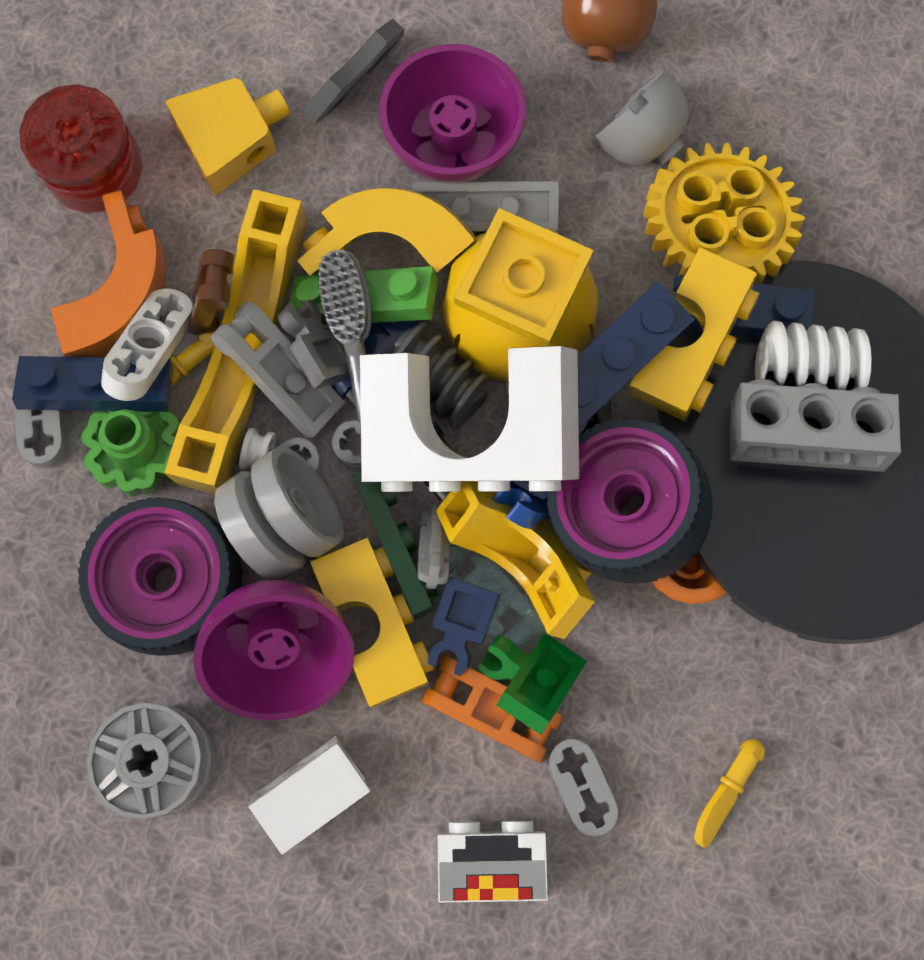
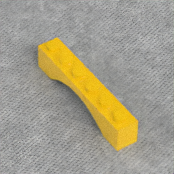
(220, 411)

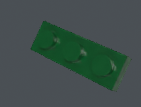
(397, 544)

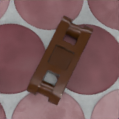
(211, 290)

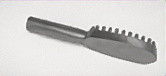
(346, 309)

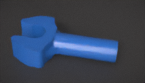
(526, 508)

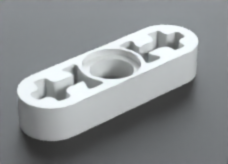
(147, 361)

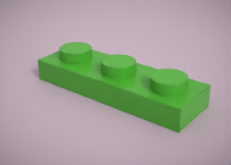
(394, 293)

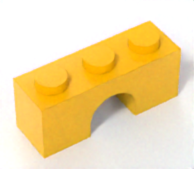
(716, 295)
(357, 579)

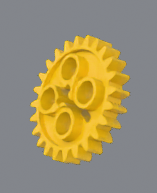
(723, 212)

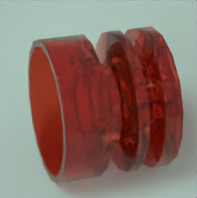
(80, 147)

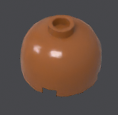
(608, 25)

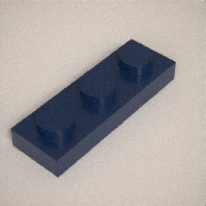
(627, 348)
(77, 386)

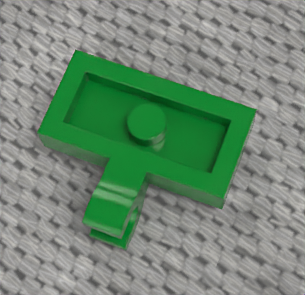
(538, 679)

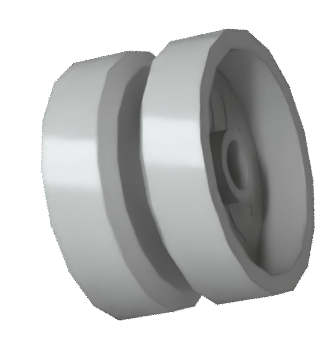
(279, 514)

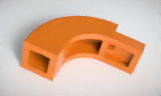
(97, 321)

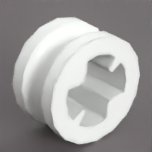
(255, 447)

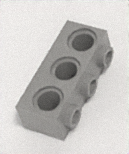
(795, 442)

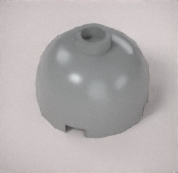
(647, 124)

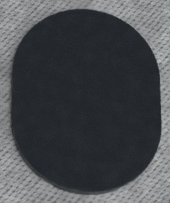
(810, 544)

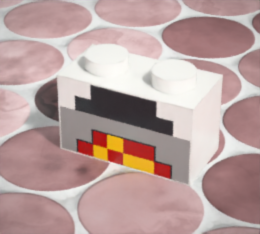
(492, 863)

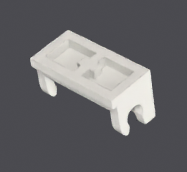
(308, 795)

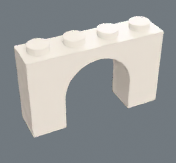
(534, 446)

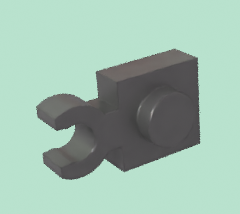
(315, 348)

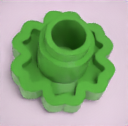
(129, 448)

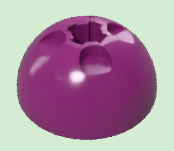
(452, 112)
(273, 651)

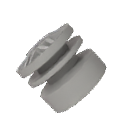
(178, 775)

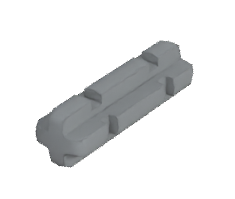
(433, 549)

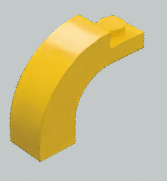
(409, 214)
(530, 555)

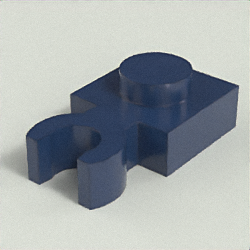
(465, 616)

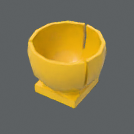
(519, 291)

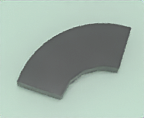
(363, 62)

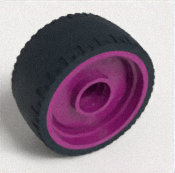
(629, 461)
(127, 555)

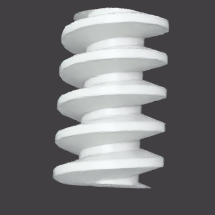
(815, 354)

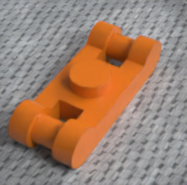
(481, 710)

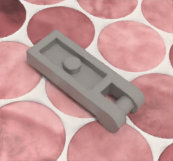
(276, 369)

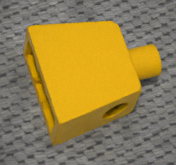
(227, 129)

